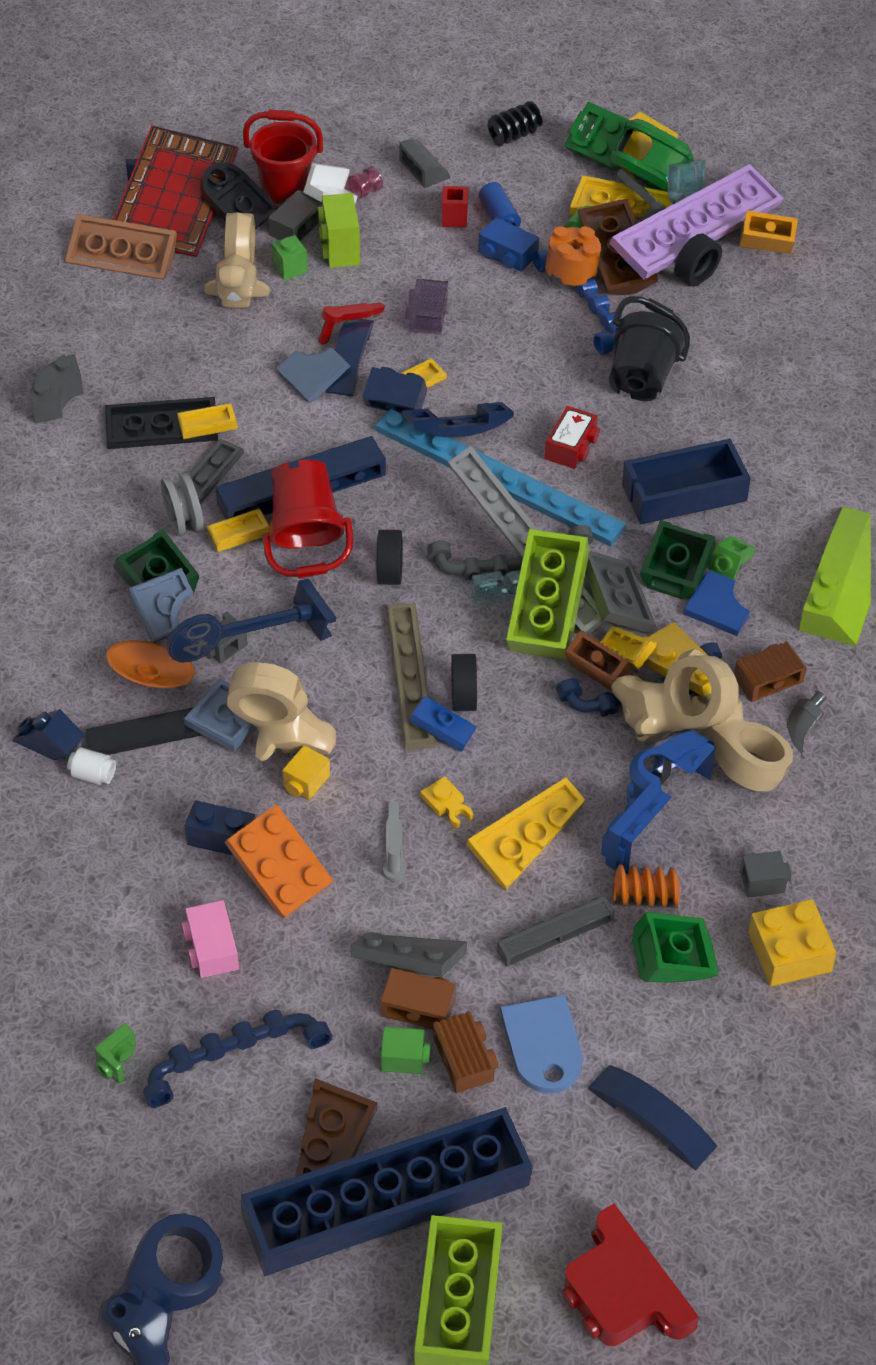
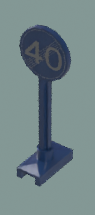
(203, 632)

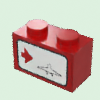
(571, 437)

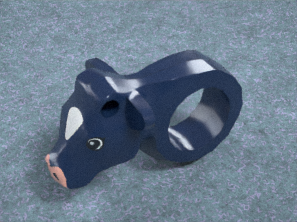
(144, 1305)

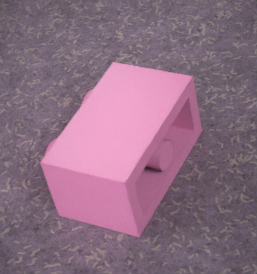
(211, 938)

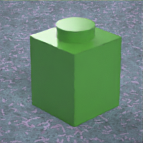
(289, 257)
(404, 1050)

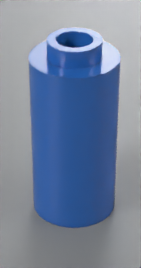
(498, 204)

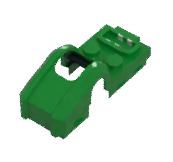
(603, 136)

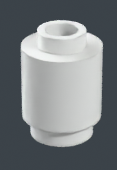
(91, 766)

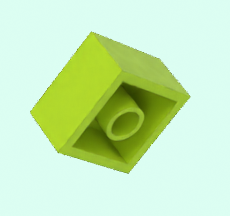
(339, 230)

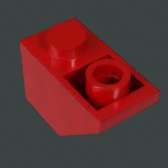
(454, 206)

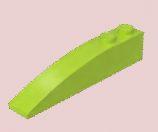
(842, 581)

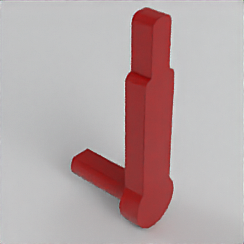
(335, 315)

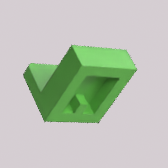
(729, 556)
(115, 1048)

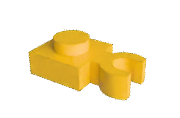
(446, 798)

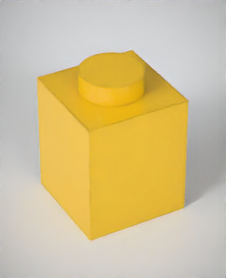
(306, 773)

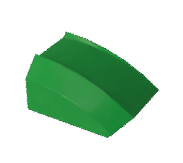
(673, 948)

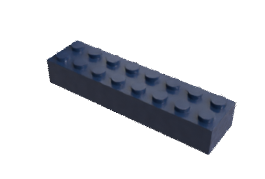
(385, 1190)

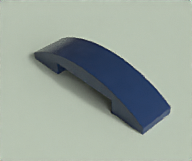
(351, 347)
(487, 418)
(656, 1113)

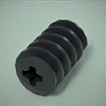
(514, 122)

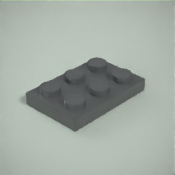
(618, 592)

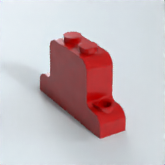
(624, 1286)

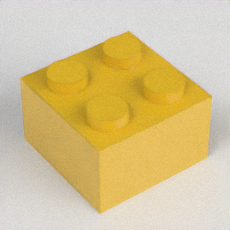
(791, 942)

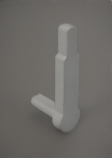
(394, 867)

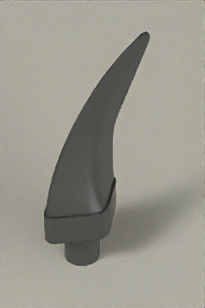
(803, 717)

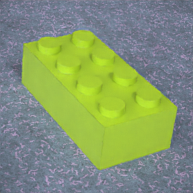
(548, 594)
(458, 1292)

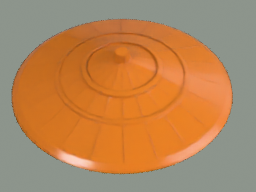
(148, 664)

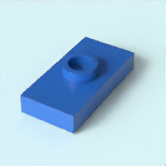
(443, 723)

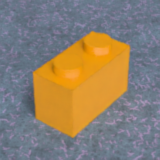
(768, 232)

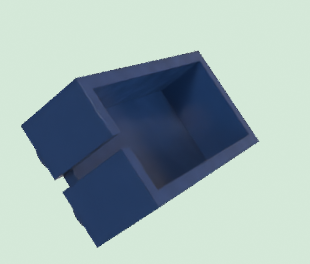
(685, 481)

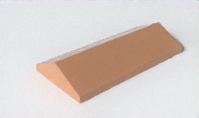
(122, 245)

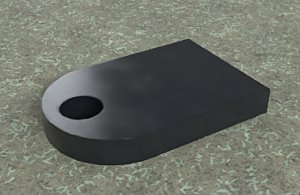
(235, 193)

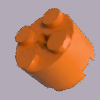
(573, 254)

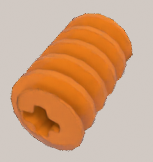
(646, 885)

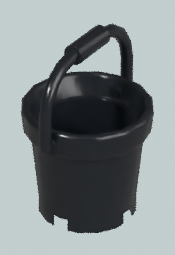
(646, 348)

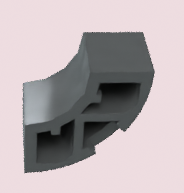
(55, 387)

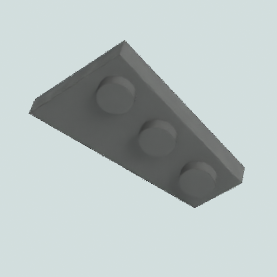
(410, 953)

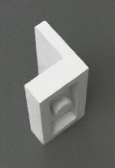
(326, 181)

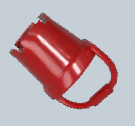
(283, 151)
(305, 516)

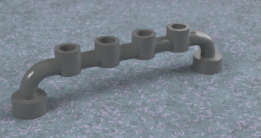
(440, 552)

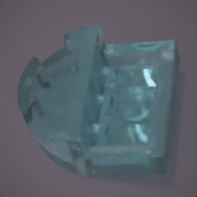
(685, 179)

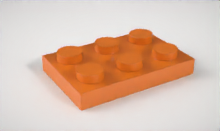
(279, 861)

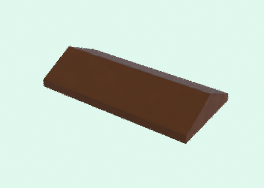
(608, 221)

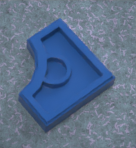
(717, 605)

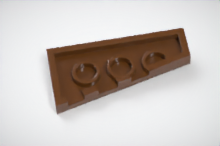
(333, 1126)

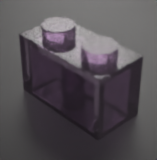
(427, 306)

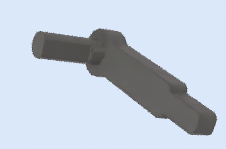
(656, 205)

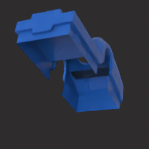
(644, 793)

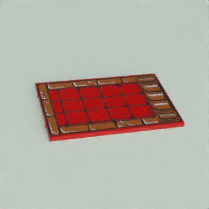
(167, 185)

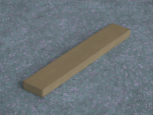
(409, 671)

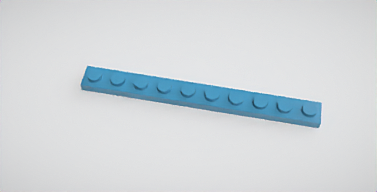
(520, 486)

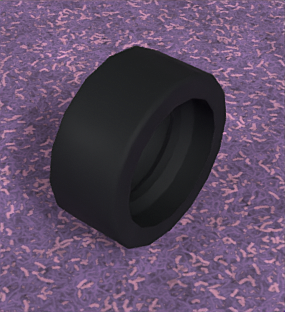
(698, 259)
(389, 557)
(464, 682)

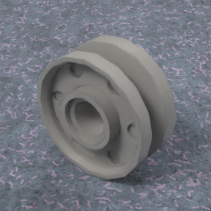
(182, 503)

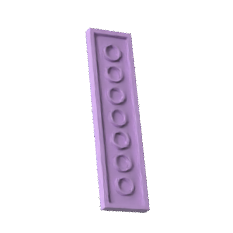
(711, 211)

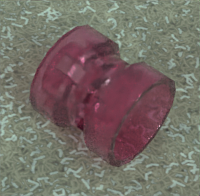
(366, 182)

